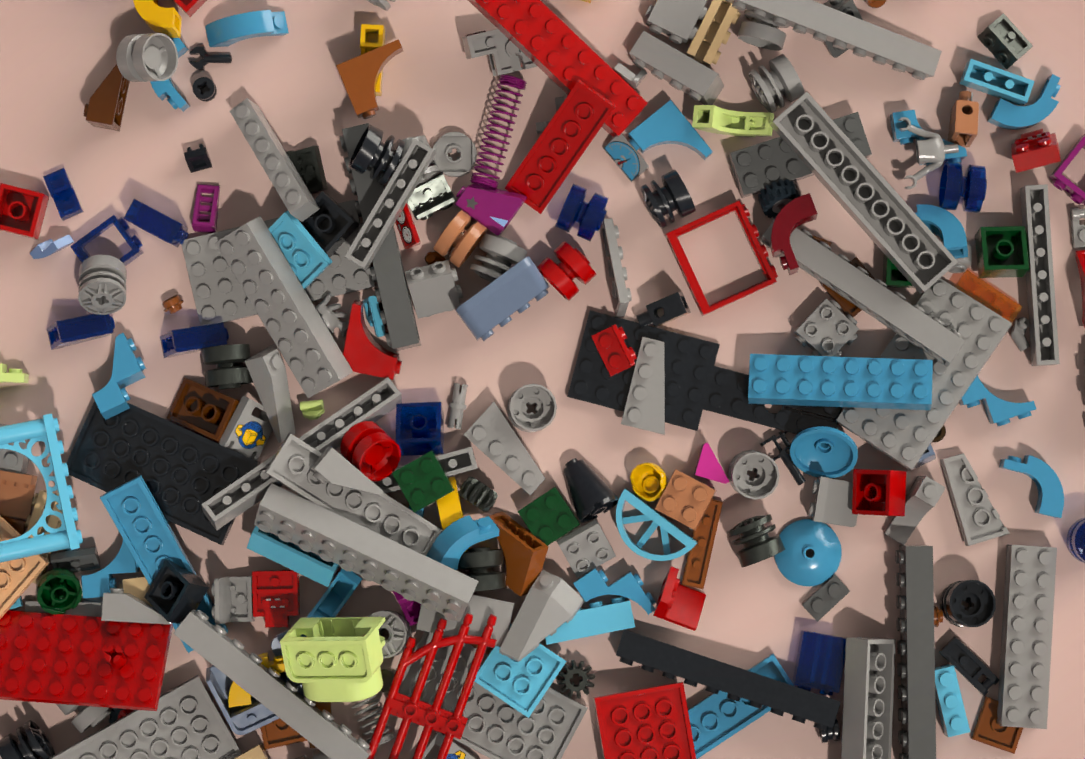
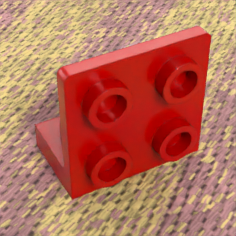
(678, 602)

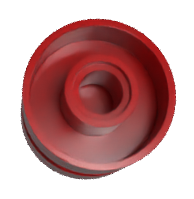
(571, 266)
(370, 450)

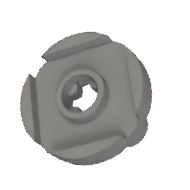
(463, 164)

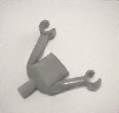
(927, 151)

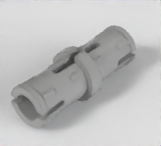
(457, 406)

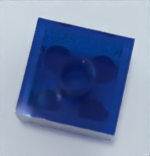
(420, 428)

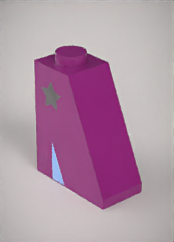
(490, 206)

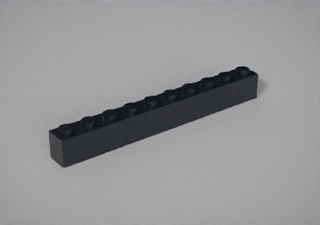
(728, 679)

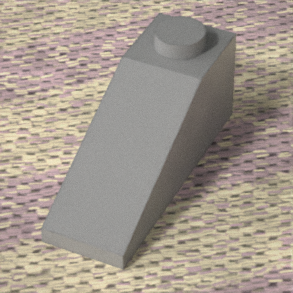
(336, 470)
(128, 608)

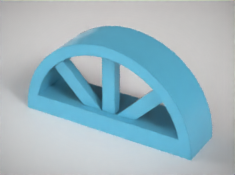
(658, 520)

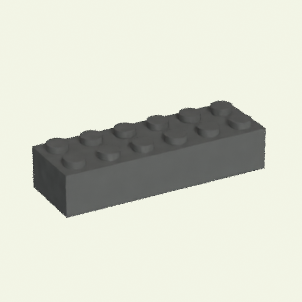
(775, 160)

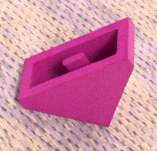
(709, 467)

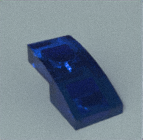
(63, 194)

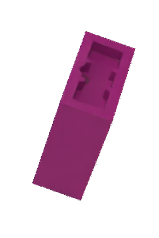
(1062, 182)

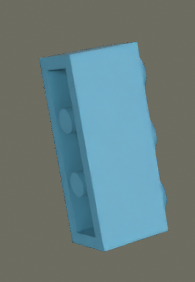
(996, 82)
(950, 701)

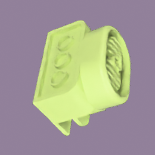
(336, 658)

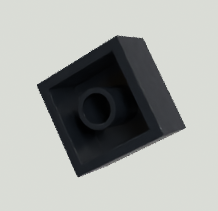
(329, 224)

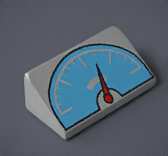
(626, 157)

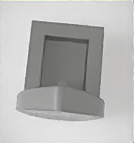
(631, 78)

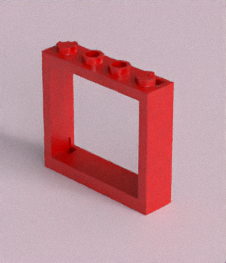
(751, 234)

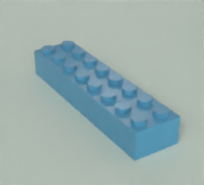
(840, 381)

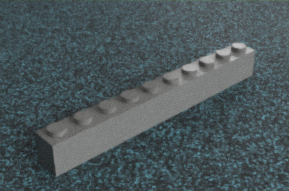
(848, 32)
(873, 296)
(329, 433)
(269, 689)

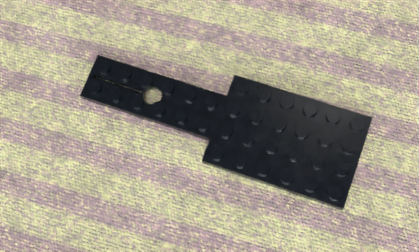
(690, 381)

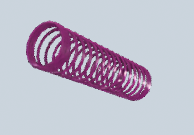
(509, 81)

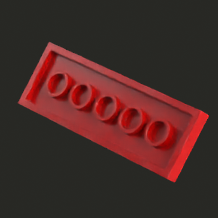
(560, 146)

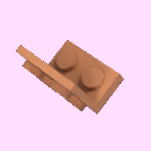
(16, 494)

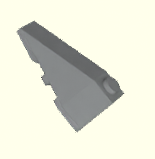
(271, 383)
(542, 612)

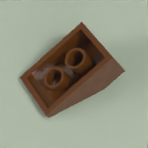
(108, 102)
(202, 409)

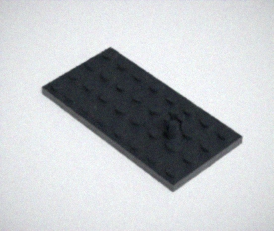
(173, 461)

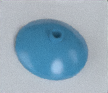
(824, 452)
(799, 538)

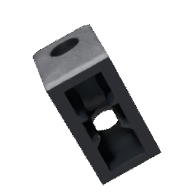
(673, 305)

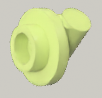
(312, 409)

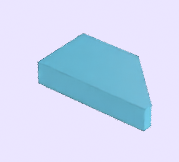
(373, 315)

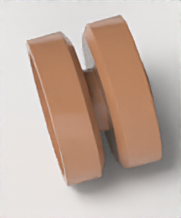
(456, 236)

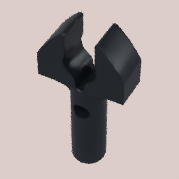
(208, 58)

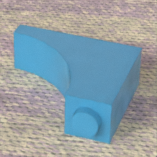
(668, 127)

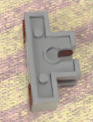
(502, 53)

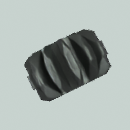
(478, 494)
(582, 683)

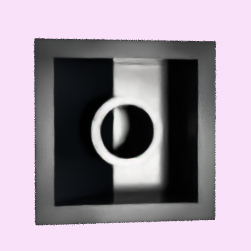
(175, 592)

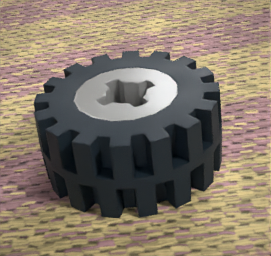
(777, 196)

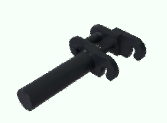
(798, 477)

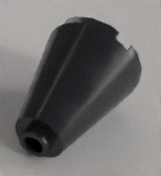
(588, 491)

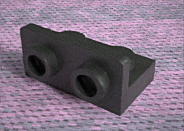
(1005, 41)

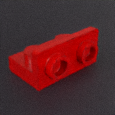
(614, 350)

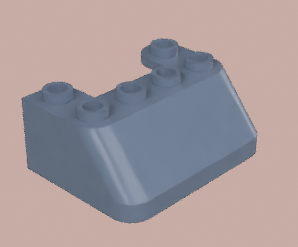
(503, 298)
(246, 717)

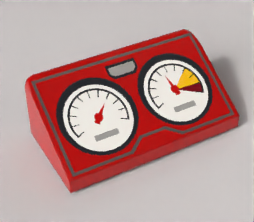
(407, 229)

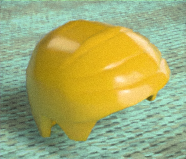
(648, 481)

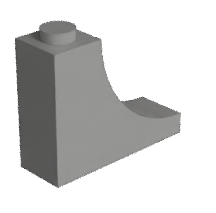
(918, 501)

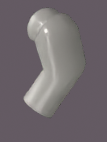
(1018, 332)

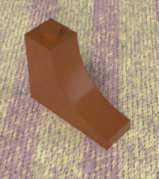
(362, 74)
(522, 553)

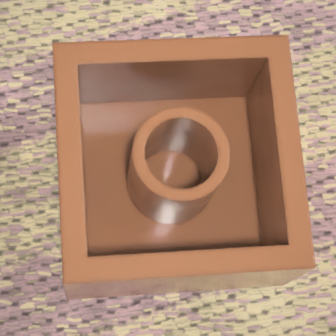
(685, 500)

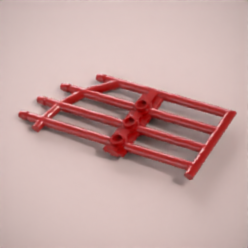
(423, 713)

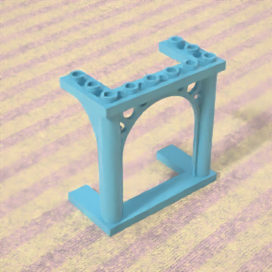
(65, 536)

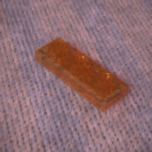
(988, 296)

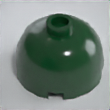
(58, 591)

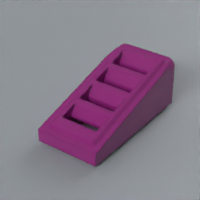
(208, 227)

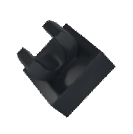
(197, 159)

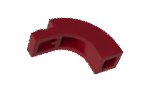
(788, 219)

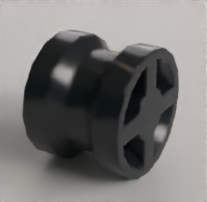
(209, 90)
(831, 733)

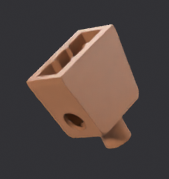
(963, 120)

